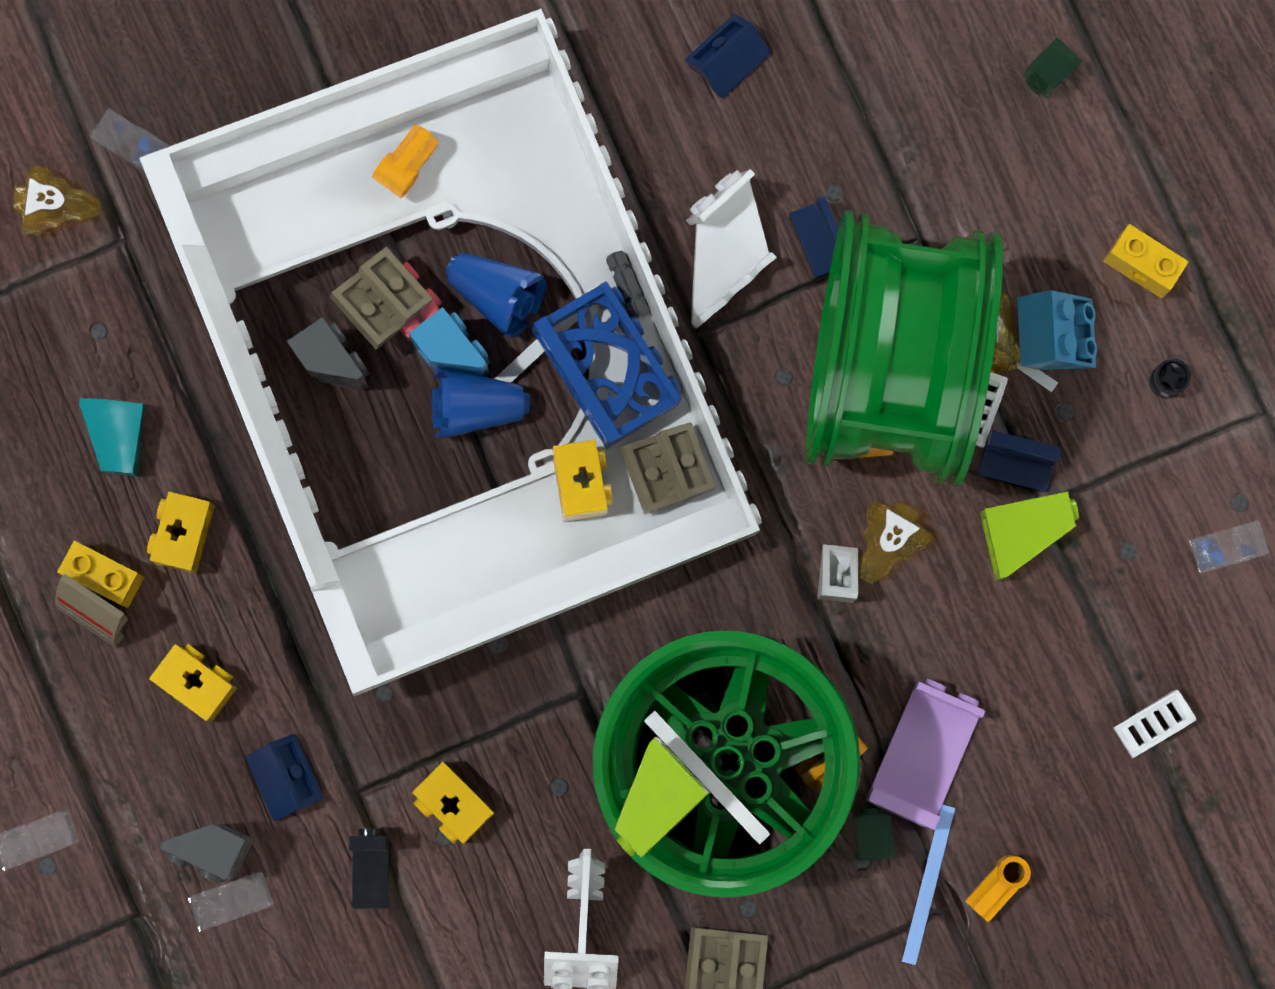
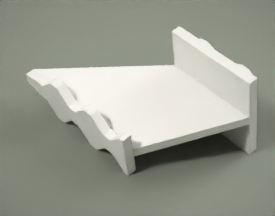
(727, 245)
(579, 968)

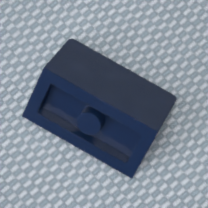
(728, 55)
(816, 234)
(1018, 461)
(284, 777)

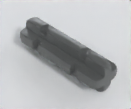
(627, 284)

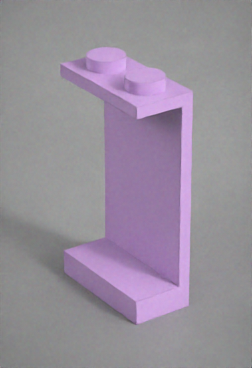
(924, 753)

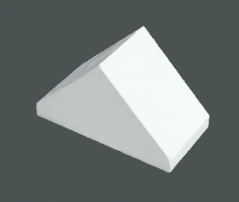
(838, 574)

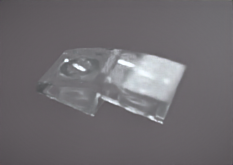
(36, 839)
(230, 901)

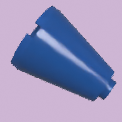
(497, 290)
(474, 403)

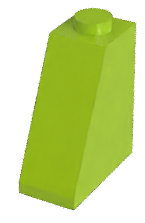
(1025, 529)
(657, 800)

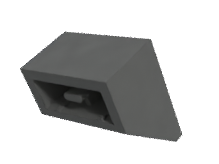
(325, 359)
(212, 848)

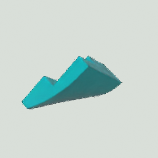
(115, 433)

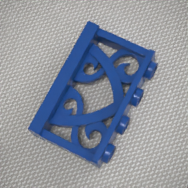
(598, 412)

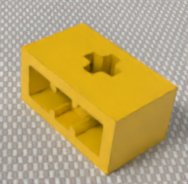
(1145, 261)
(568, 463)
(188, 549)
(101, 574)
(173, 678)
(472, 812)

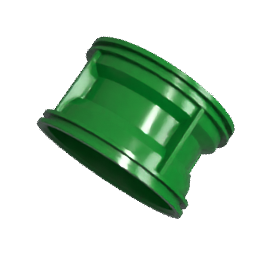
(905, 348)
(832, 730)

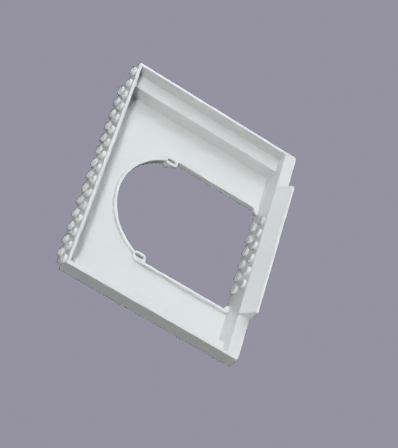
(507, 159)

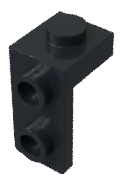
(370, 869)

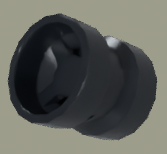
(1172, 372)

